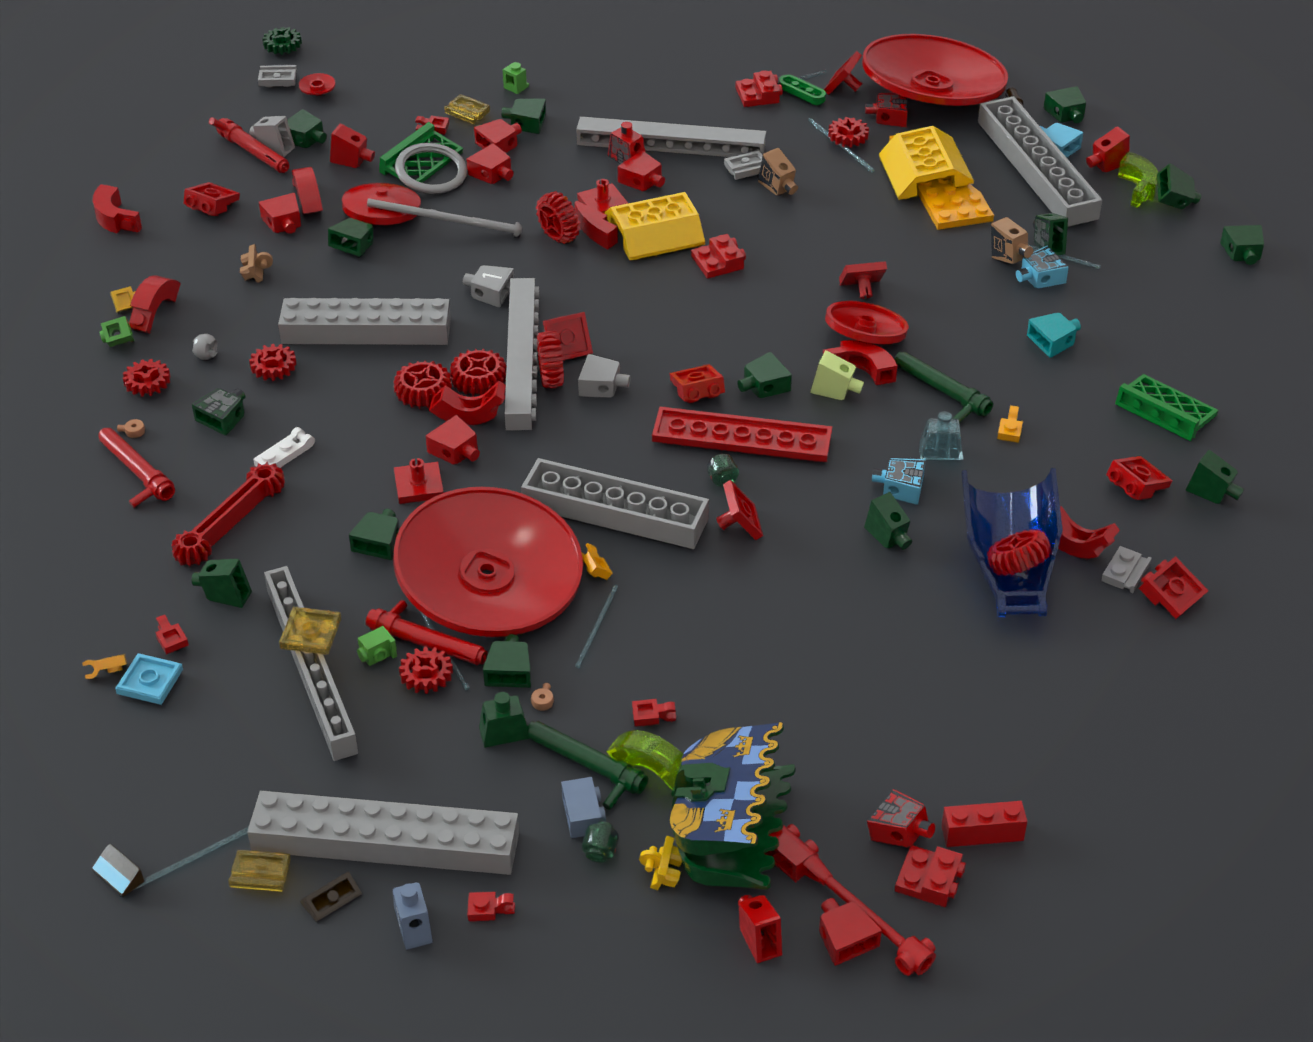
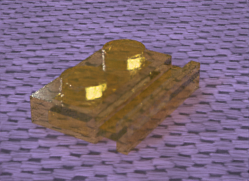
(467, 109)
(259, 870)

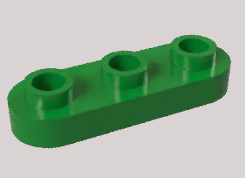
(802, 89)

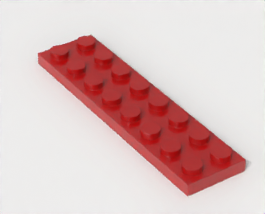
(742, 434)

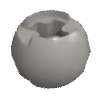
(205, 346)

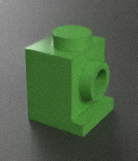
(515, 78)
(116, 325)
(376, 646)

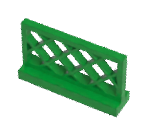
(422, 135)
(1166, 415)

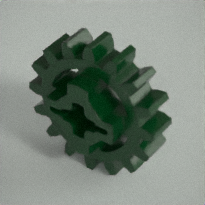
(282, 40)

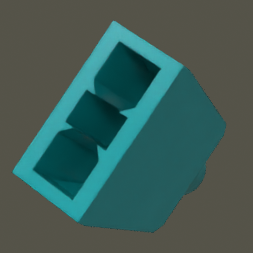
(1053, 333)

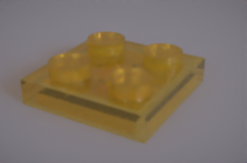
(310, 630)

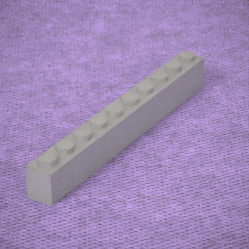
(675, 137)
(520, 354)
(313, 672)

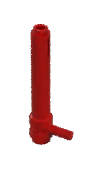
(235, 134)
(153, 480)
(424, 636)

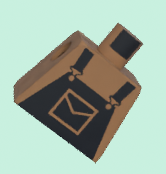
(777, 173)
(1009, 241)

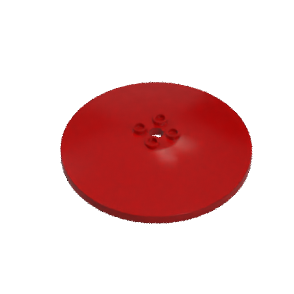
(934, 69)
(478, 529)

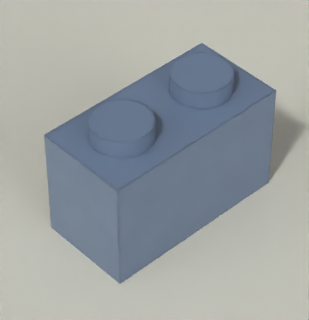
(581, 805)

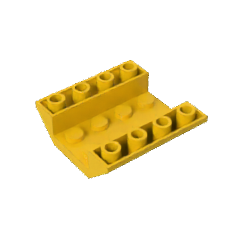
(922, 157)
(657, 225)

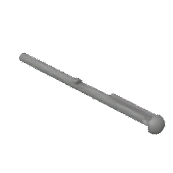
(516, 229)

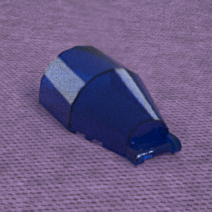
(997, 516)

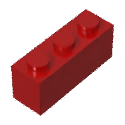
(984, 823)

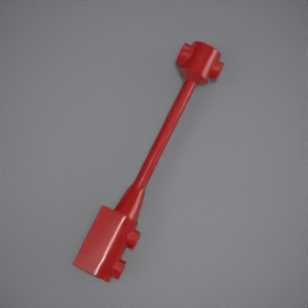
(801, 859)

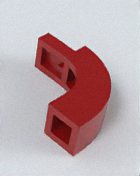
(307, 190)
(106, 203)
(148, 298)
(868, 357)
(471, 410)
(1084, 542)

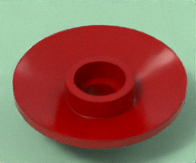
(317, 84)

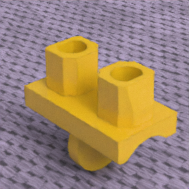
(659, 860)

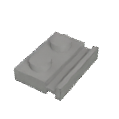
(277, 75)
(744, 164)
(1126, 569)

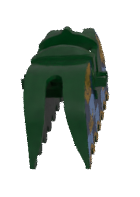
(728, 805)

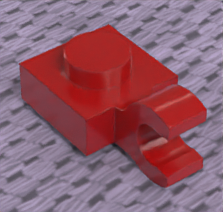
(440, 123)
(170, 637)
(648, 712)
(485, 905)

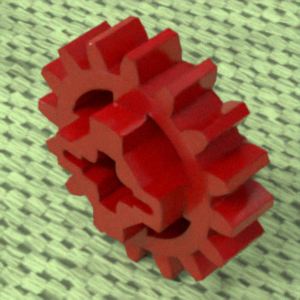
(848, 132)
(272, 362)
(146, 377)
(425, 670)

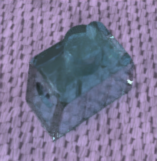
(941, 439)

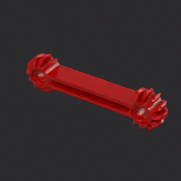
(196, 545)

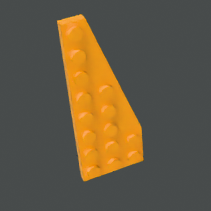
(953, 205)

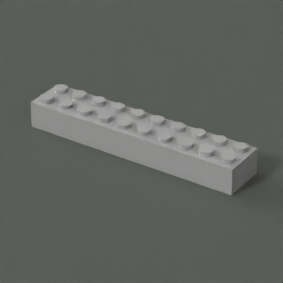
(1039, 161)
(384, 832)

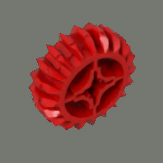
(558, 217)
(550, 359)
(477, 371)
(420, 383)
(1019, 552)

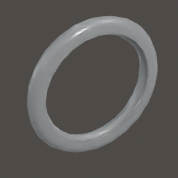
(427, 188)

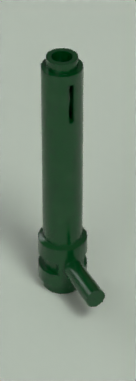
(968, 397)
(618, 772)

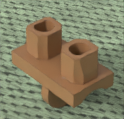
(254, 264)

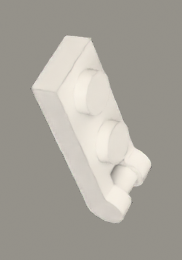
(286, 449)

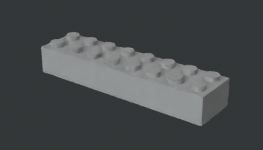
(365, 321)
(618, 503)

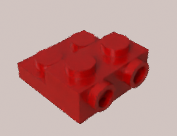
(760, 90)
(209, 198)
(719, 256)
(698, 383)
(1137, 477)
(1172, 587)
(930, 875)

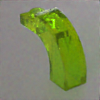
(1143, 174)
(648, 751)

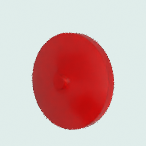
(355, 203)
(866, 322)

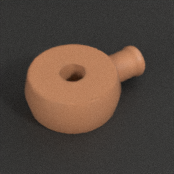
(133, 428)
(542, 698)

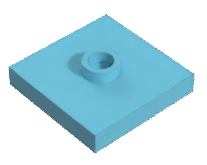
(149, 678)

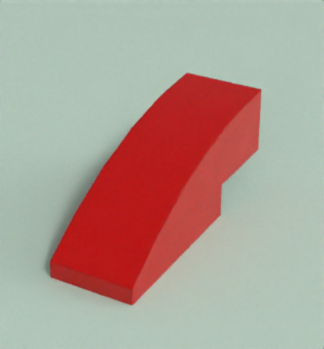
(596, 226)

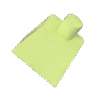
(835, 377)

